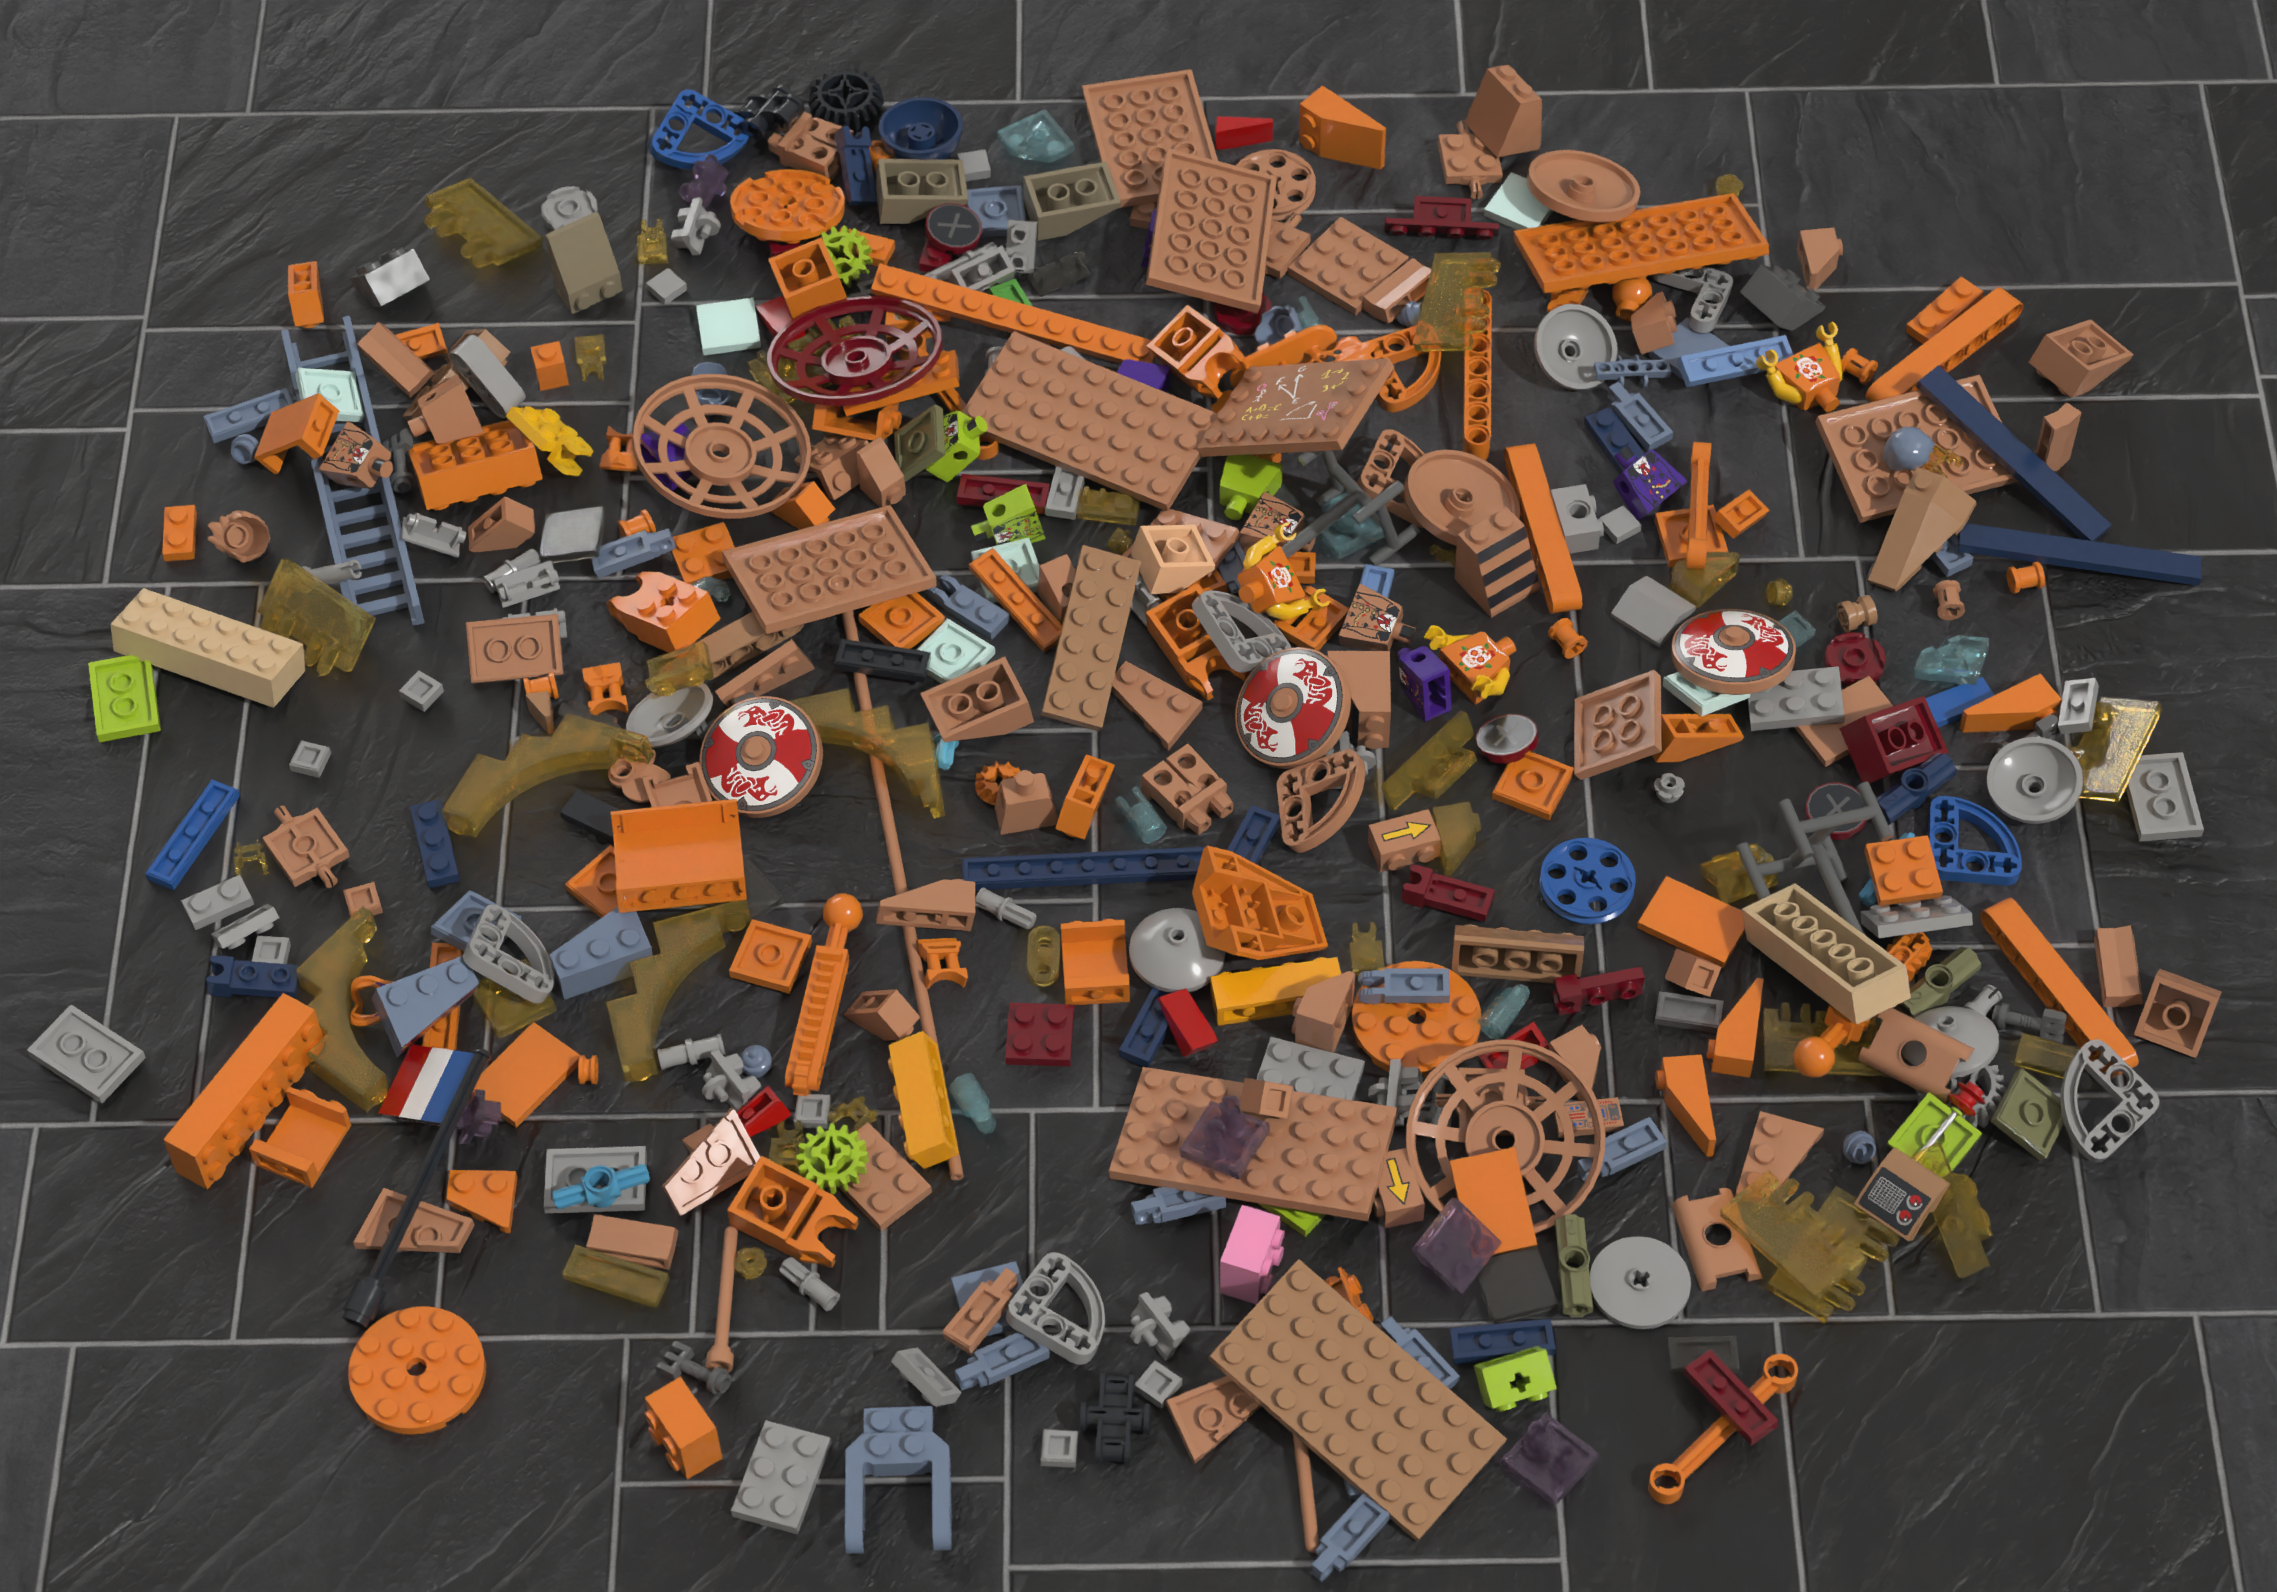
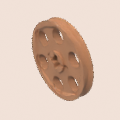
(1286, 184)

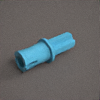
(945, 752)

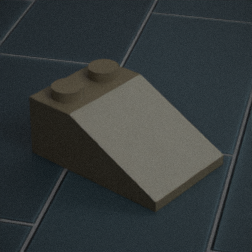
(915, 187)
(1069, 198)
(583, 263)

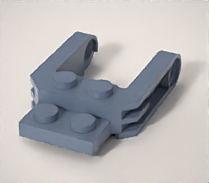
(897, 1444)

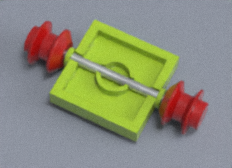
(1936, 1122)

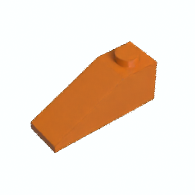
(305, 294)
(2013, 708)
(1692, 735)
(1084, 797)
(1737, 1034)
(1688, 1098)

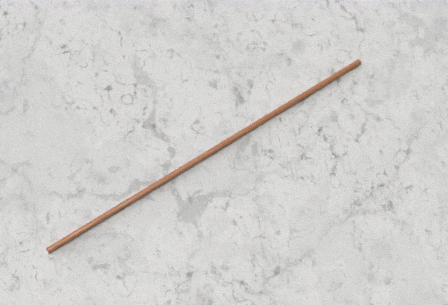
(898, 874)

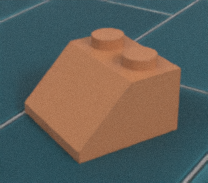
(1324, 1012)
(2177, 1013)

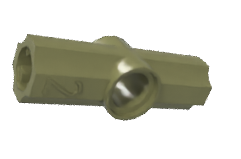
(1948, 974)
(1574, 1281)

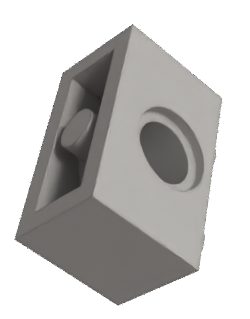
(984, 271)
(1578, 518)

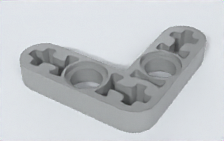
(1715, 289)

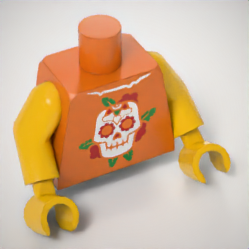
(1808, 376)
(1271, 583)
(1474, 661)

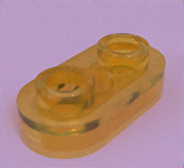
(1043, 958)

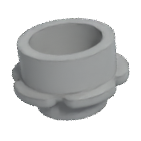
(1666, 793)

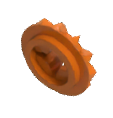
(986, 780)

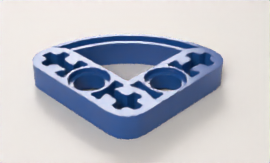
(687, 116)
(1958, 858)

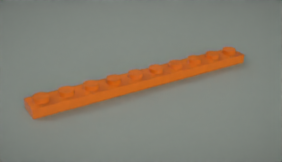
(1010, 316)

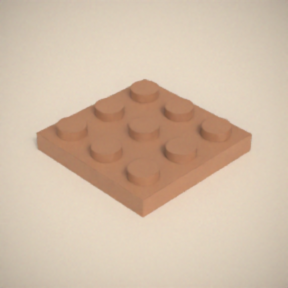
(1346, 264)
(1617, 725)

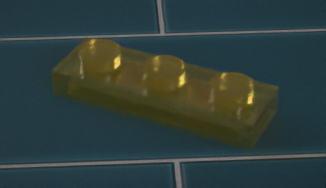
(616, 1276)

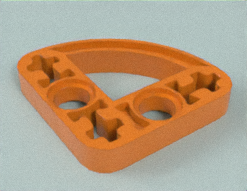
(1418, 390)

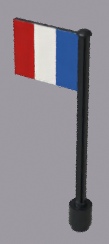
(429, 1090)

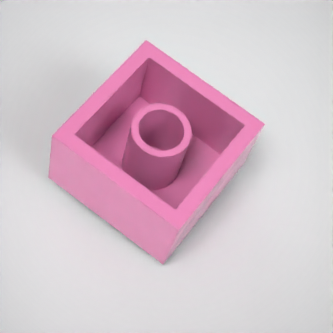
(1251, 1255)

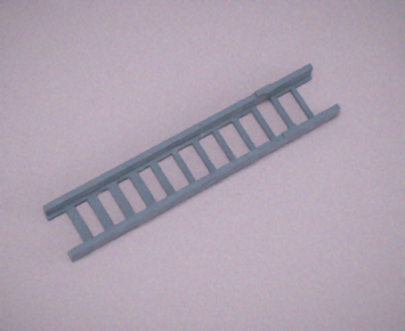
(388, 508)

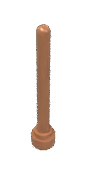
(720, 1353)
(1306, 1495)

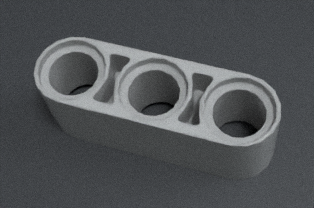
(486, 375)

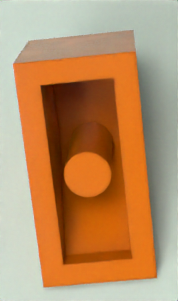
(806, 507)

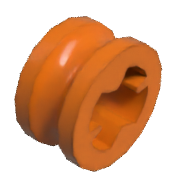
(588, 1069)

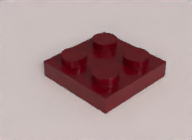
(1039, 1034)

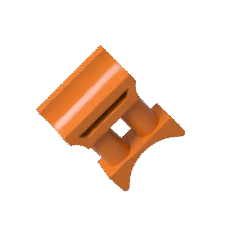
(617, 460)
(602, 680)
(942, 949)

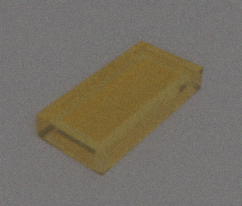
(2044, 1055)

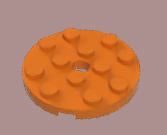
(810, 203)
(1448, 1027)
(421, 1402)

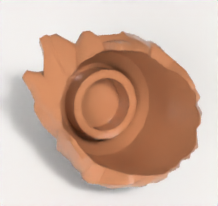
(240, 535)

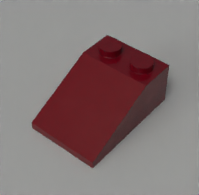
(1893, 740)

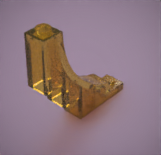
(574, 747)
(905, 750)
(683, 945)
(329, 979)

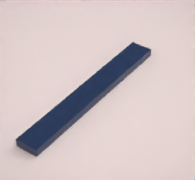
(2013, 455)
(2080, 554)
(1082, 868)

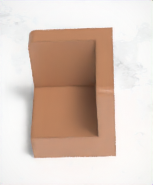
(1693, 972)
(1266, 1098)

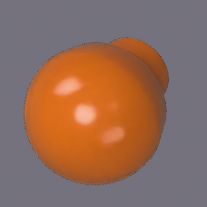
(1630, 296)

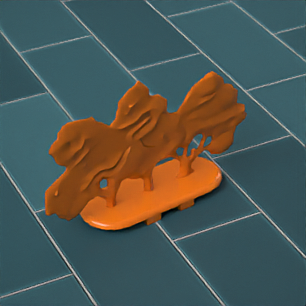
(1307, 346)

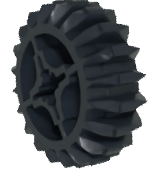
(862, 96)

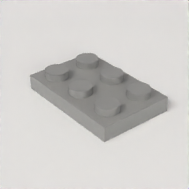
(1799, 700)
(2163, 798)
(1916, 917)
(86, 1054)
(1311, 1069)
(568, 1165)
(781, 1477)

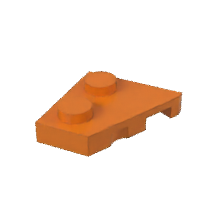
(484, 1195)

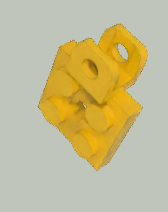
(551, 435)

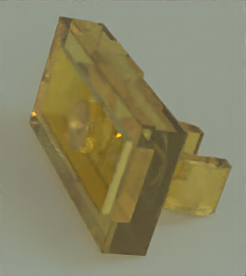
(1108, 507)

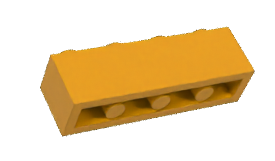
(1266, 991)
(922, 1100)

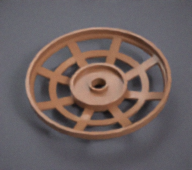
(724, 438)
(1511, 1118)

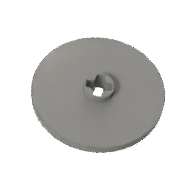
(1634, 1305)

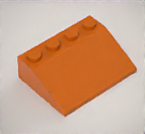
(474, 465)

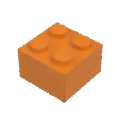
(807, 277)
(682, 1428)

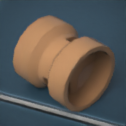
(1857, 613)

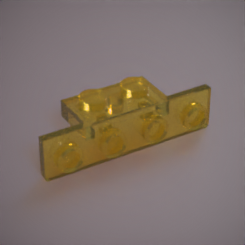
(1434, 764)
(1958, 1214)

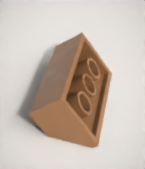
(1516, 954)

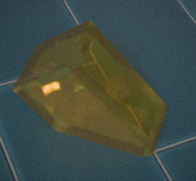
(1700, 584)
(1457, 831)

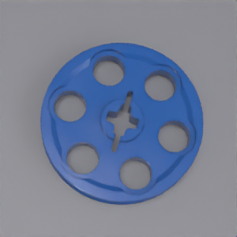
(1587, 892)

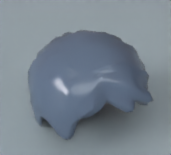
(1276, 324)
(711, 396)
(1907, 449)

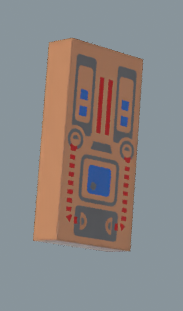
(1582, 1119)

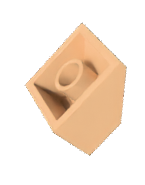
(1171, 557)

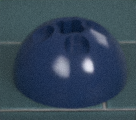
(921, 129)

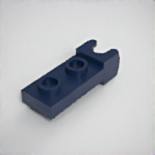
(856, 166)
(251, 978)

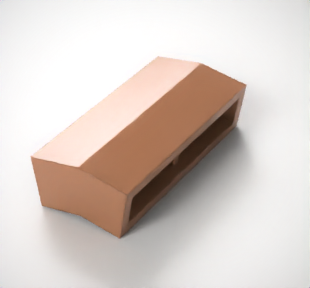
(1393, 293)
(395, 359)
(2058, 436)
(2118, 967)
(633, 1241)

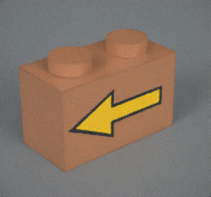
(1404, 841)
(1398, 1192)

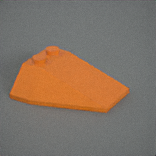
(1253, 909)

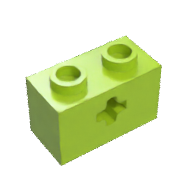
(1496, 1375)

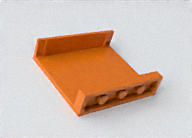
(678, 856)

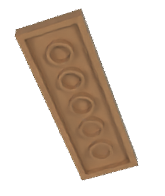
(1091, 638)

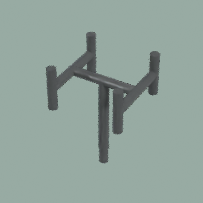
(1370, 507)
(1818, 849)

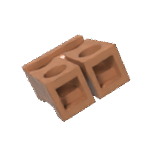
(808, 146)
(1187, 790)

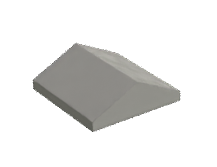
(1652, 610)

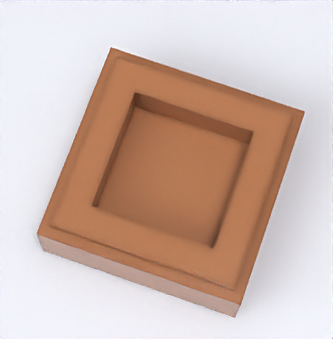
(363, 895)

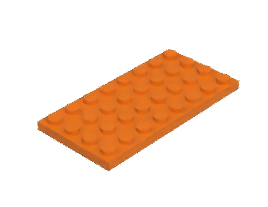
(1641, 244)

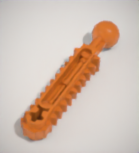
(822, 997)
(1816, 1055)

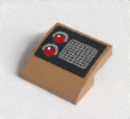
(1902, 1194)

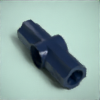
(1923, 779)

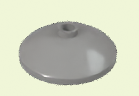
(1584, 335)
(671, 717)
(2035, 764)
(1171, 962)
(1963, 1025)

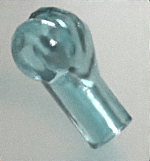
(715, 588)

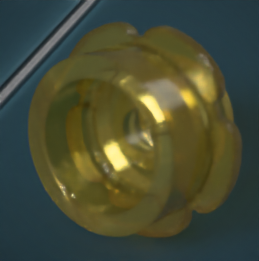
(1728, 184)
(1119, 541)
(1779, 592)
(753, 1269)

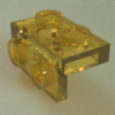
(679, 669)
(1730, 876)

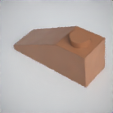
(935, 905)

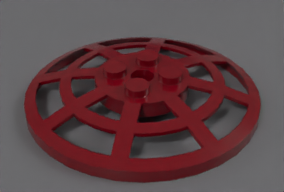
(856, 358)

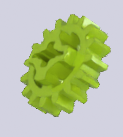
(844, 244)
(846, 1162)

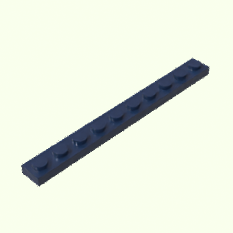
(1150, 1024)

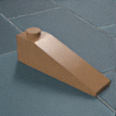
(449, 370)
(1924, 520)

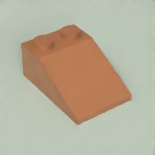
(2078, 357)
(979, 703)

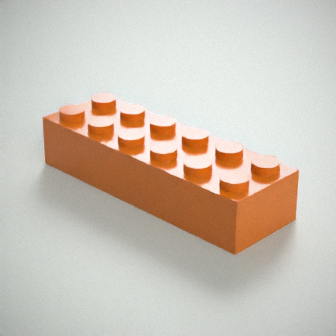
(243, 1092)

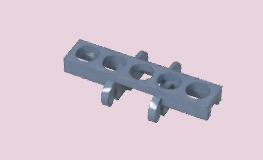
(1616, 369)

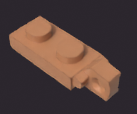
(981, 1312)

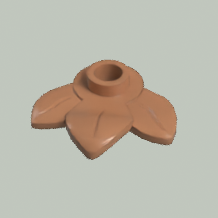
(632, 784)

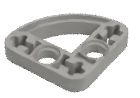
(1214, 613)
(488, 959)
(2126, 1108)
(1039, 1315)

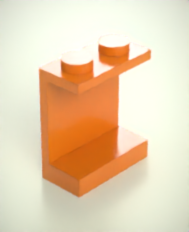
(829, 420)
(301, 424)
(1095, 962)
(303, 1138)

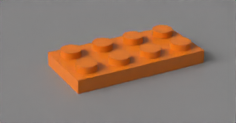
(940, 378)

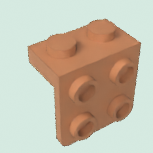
(836, 463)

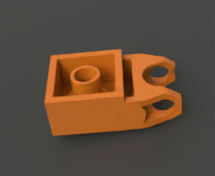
(1197, 352)
(665, 611)
(1187, 642)
(798, 1218)

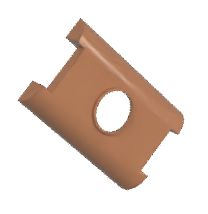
(679, 790)
(1940, 1060)
(1708, 1259)

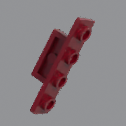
(1442, 216)

